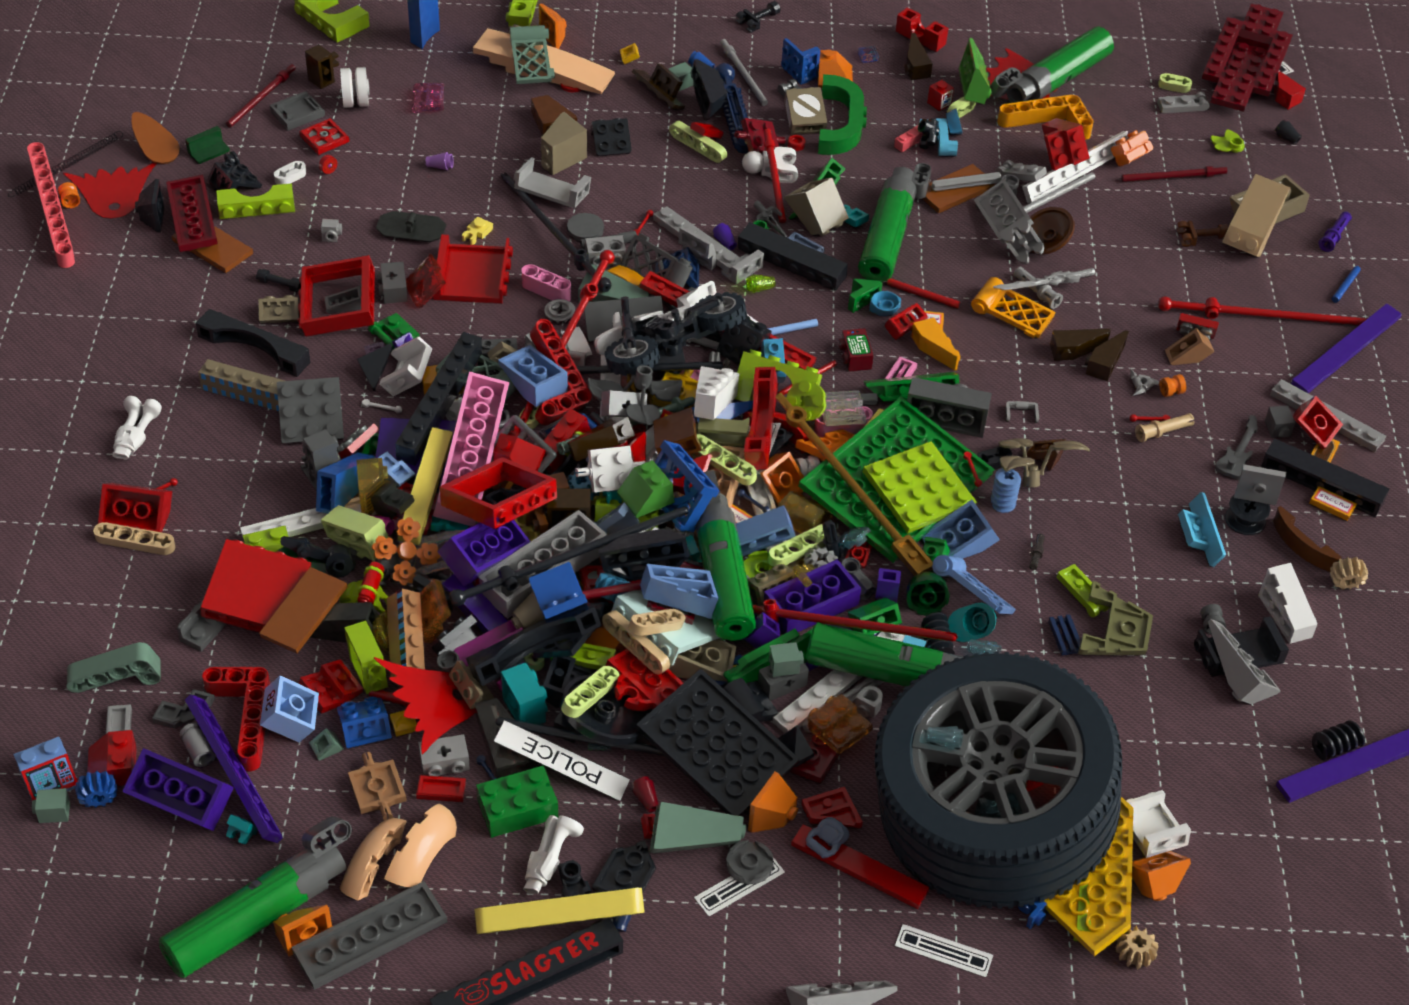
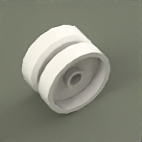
(354, 87)

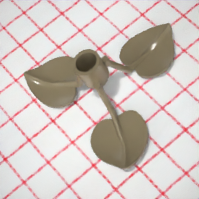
(1031, 472)

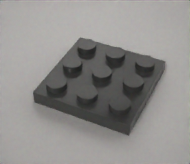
(309, 408)

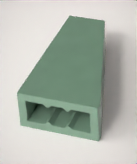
(618, 289)
(693, 828)

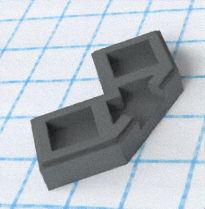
(176, 715)

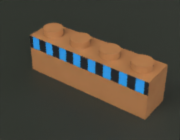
(405, 629)

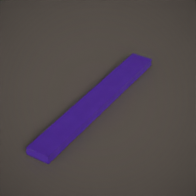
(1346, 348)
(1344, 767)
(234, 769)

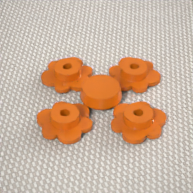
(406, 550)

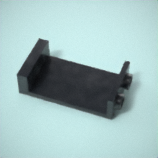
(1263, 645)

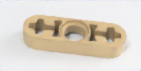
(647, 624)

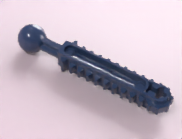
(733, 106)

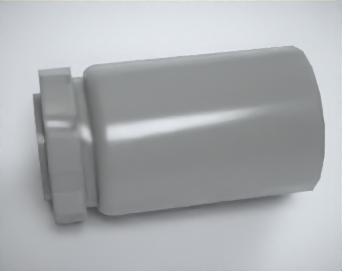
(197, 745)

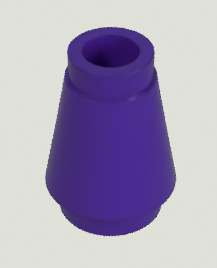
(724, 235)

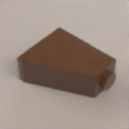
(546, 111)

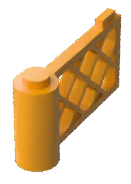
(989, 298)

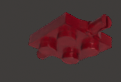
(754, 134)

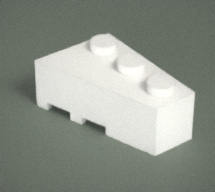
(1287, 603)

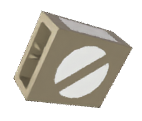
(805, 110)

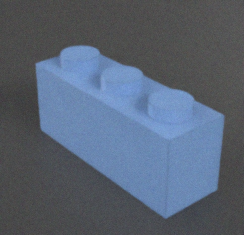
(765, 530)

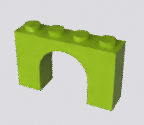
(335, 26)
(753, 359)

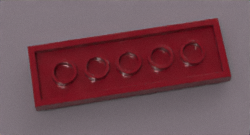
(191, 213)

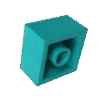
(523, 694)

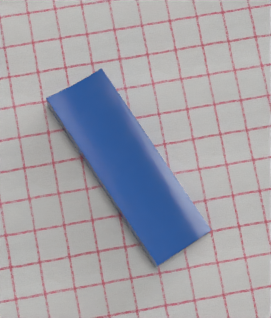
(423, 20)

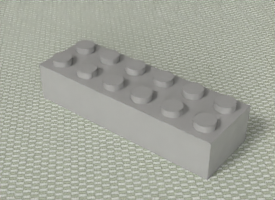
(564, 536)

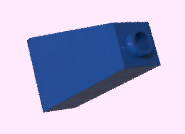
(338, 483)

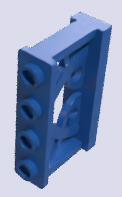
(703, 489)

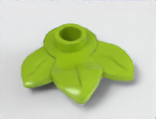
(1230, 142)

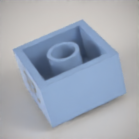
(289, 709)

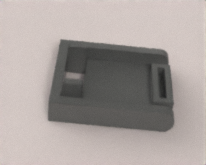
(298, 109)

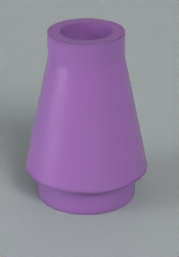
(440, 161)

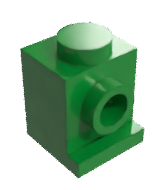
(935, 547)

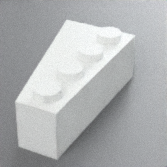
(715, 391)

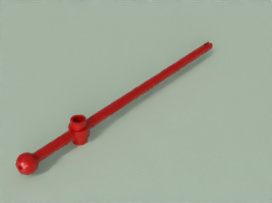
(587, 294)
(1213, 308)
(772, 610)

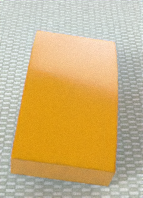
(627, 274)

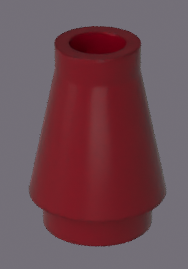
(645, 792)

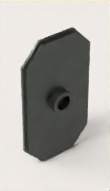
(411, 226)

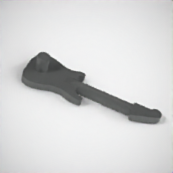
(1233, 461)

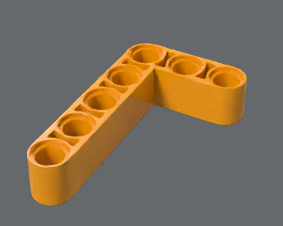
(1044, 110)

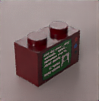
(856, 350)

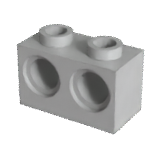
(596, 245)

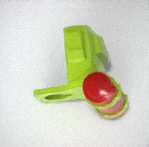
(367, 589)

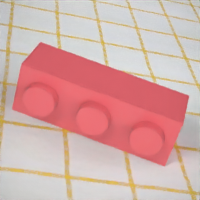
(908, 139)

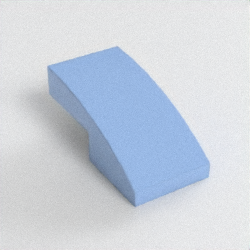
(397, 471)

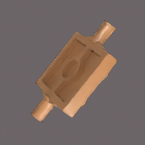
(377, 786)

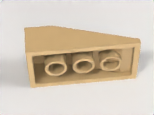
(1256, 215)

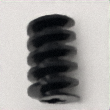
(939, 622)
(1337, 739)

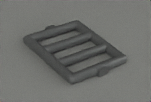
(528, 432)

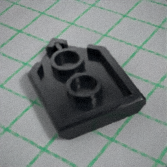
(626, 869)

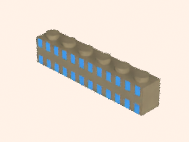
(239, 384)

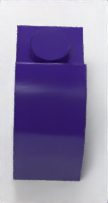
(888, 584)
(764, 632)

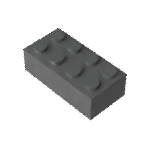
(951, 406)

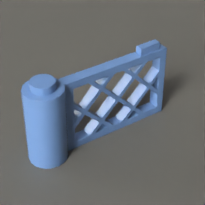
(956, 567)

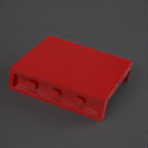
(473, 272)
(250, 585)

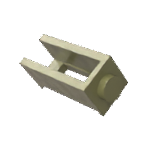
(724, 431)

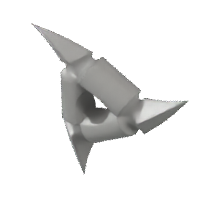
(1141, 388)

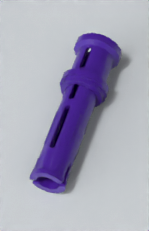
(1333, 234)

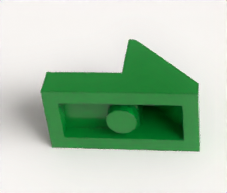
(862, 293)

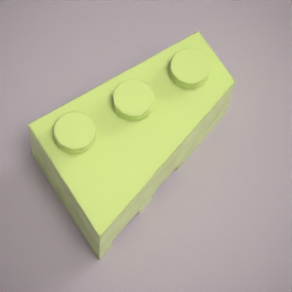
(354, 530)

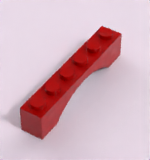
(764, 403)

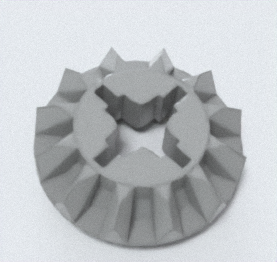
(554, 307)
(812, 556)

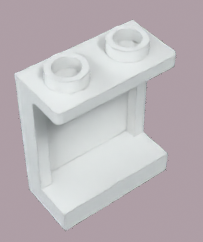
(411, 366)
(1155, 826)

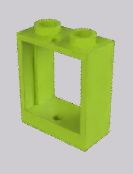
(362, 650)

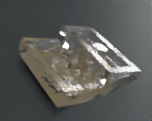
(844, 408)

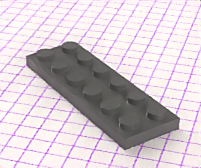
(369, 935)

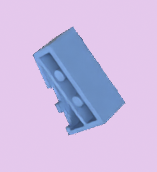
(680, 588)

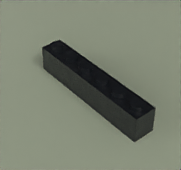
(793, 256)
(1316, 473)

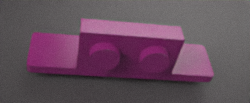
(486, 640)

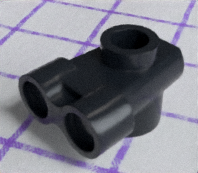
(929, 132)
(574, 884)

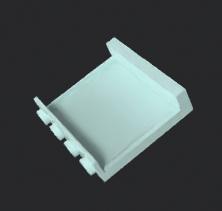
(673, 641)

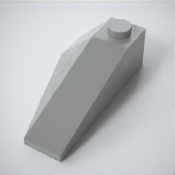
(840, 994)

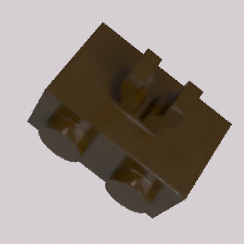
(320, 66)

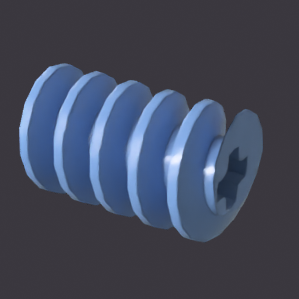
(1005, 490)

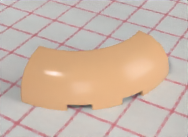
(422, 846)
(364, 864)

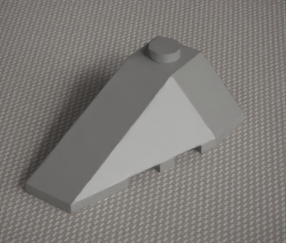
(1244, 678)

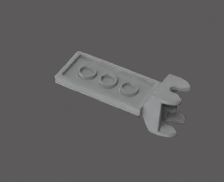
(1009, 221)

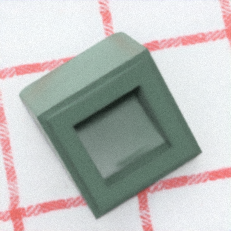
(326, 744)

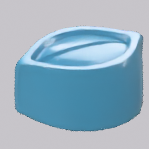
(954, 122)
(885, 303)

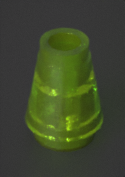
(759, 283)

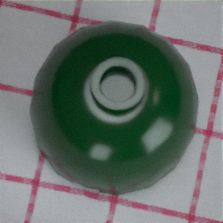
(927, 593)

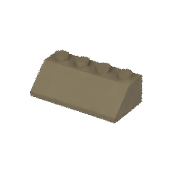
(1293, 205)

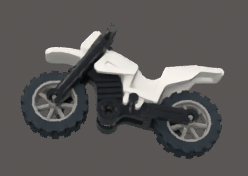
(641, 338)

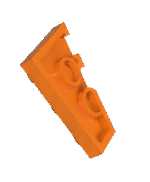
(832, 440)

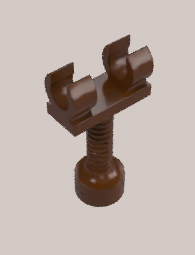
(1191, 234)

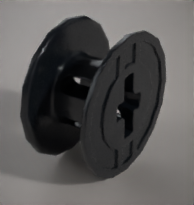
(1247, 516)

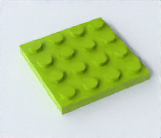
(918, 486)

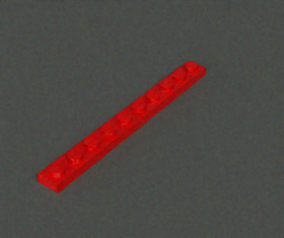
(670, 292)

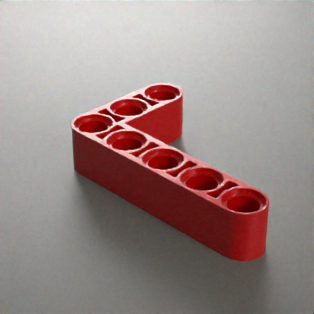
(559, 355)
(247, 683)

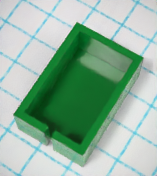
(516, 801)

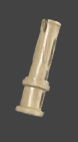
(1156, 428)

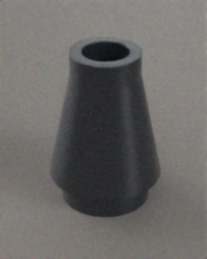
(1287, 131)

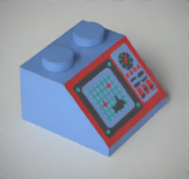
(46, 767)

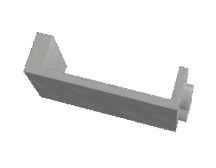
(549, 187)

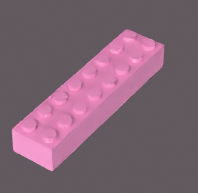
(473, 435)

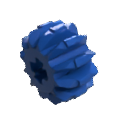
(96, 789)

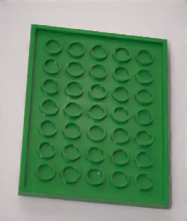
(890, 433)

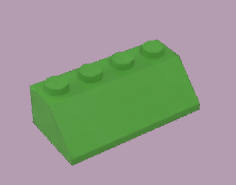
(974, 74)

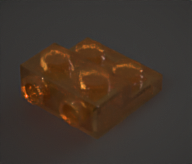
(433, 610)
(838, 723)

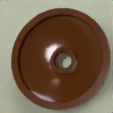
(1053, 228)

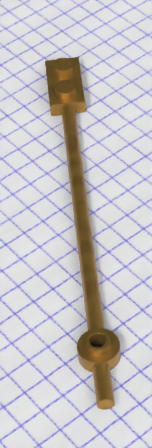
(904, 547)

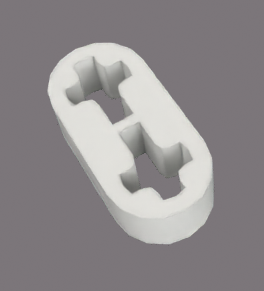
(290, 173)

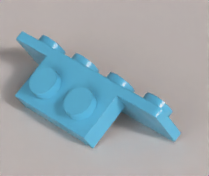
(1201, 529)

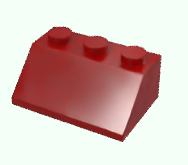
(135, 506)

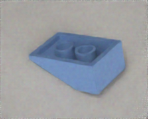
(534, 375)
(965, 531)

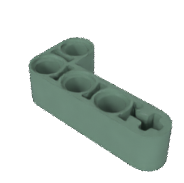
(113, 666)

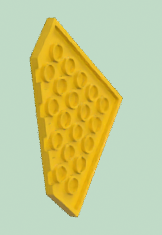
(1107, 890)

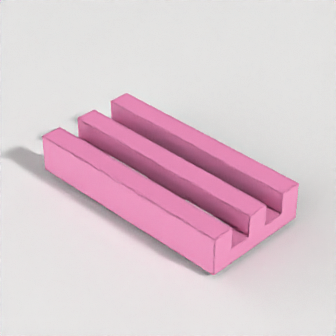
(913, 365)

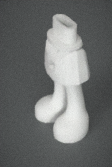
(128, 437)
(545, 861)

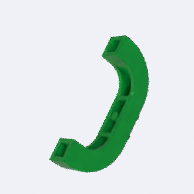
(844, 139)

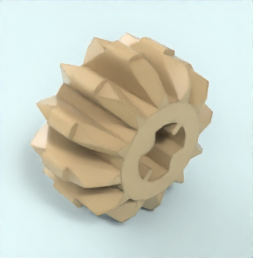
(1349, 573)
(1137, 947)

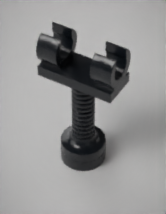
(753, 20)

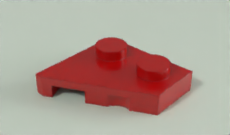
(832, 804)

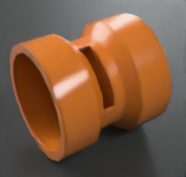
(69, 195)
(1172, 385)

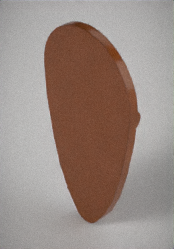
(154, 139)

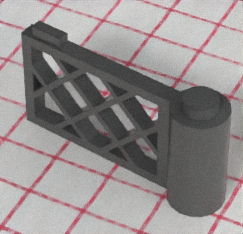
(676, 272)

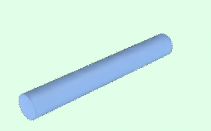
(793, 327)

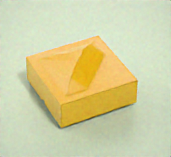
(629, 53)
(402, 724)

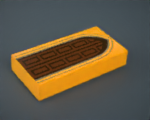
(1328, 453)

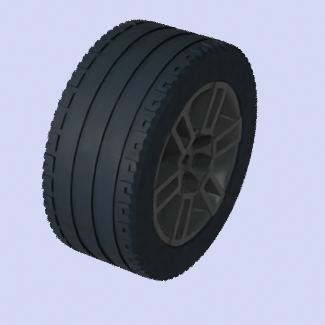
(1044, 721)

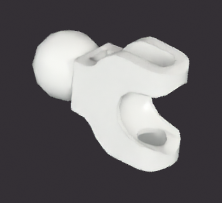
(755, 162)

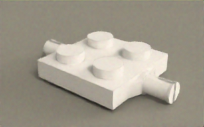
(608, 468)

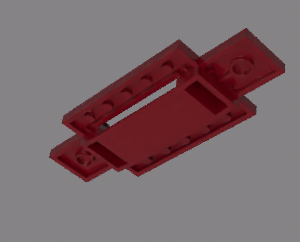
(1253, 60)

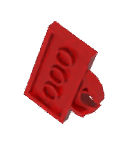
(640, 682)

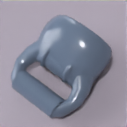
(831, 832)

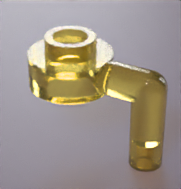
(800, 572)

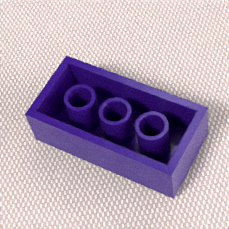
(481, 548)
(829, 594)
(178, 789)

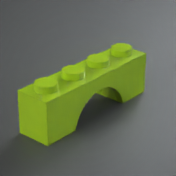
(277, 200)

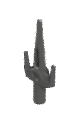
(767, 215)

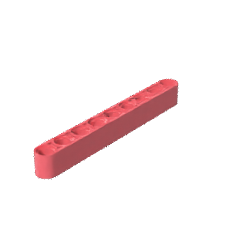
(51, 205)

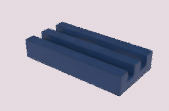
(1072, 630)

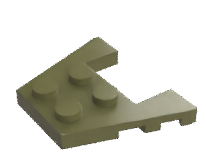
(1126, 627)

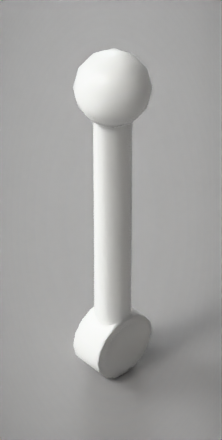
(366, 403)

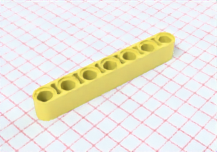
(428, 479)
(559, 910)

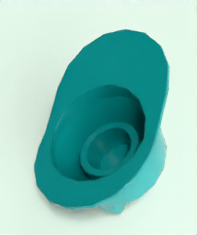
(972, 622)

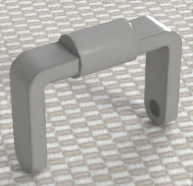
(1022, 405)

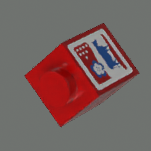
(940, 95)

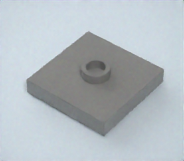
(1259, 484)

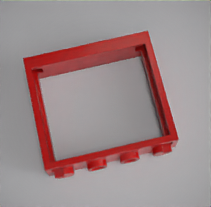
(332, 271)
(459, 493)

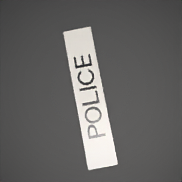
(562, 760)

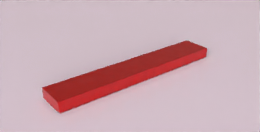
(867, 870)

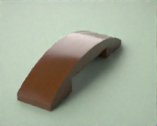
(1301, 544)

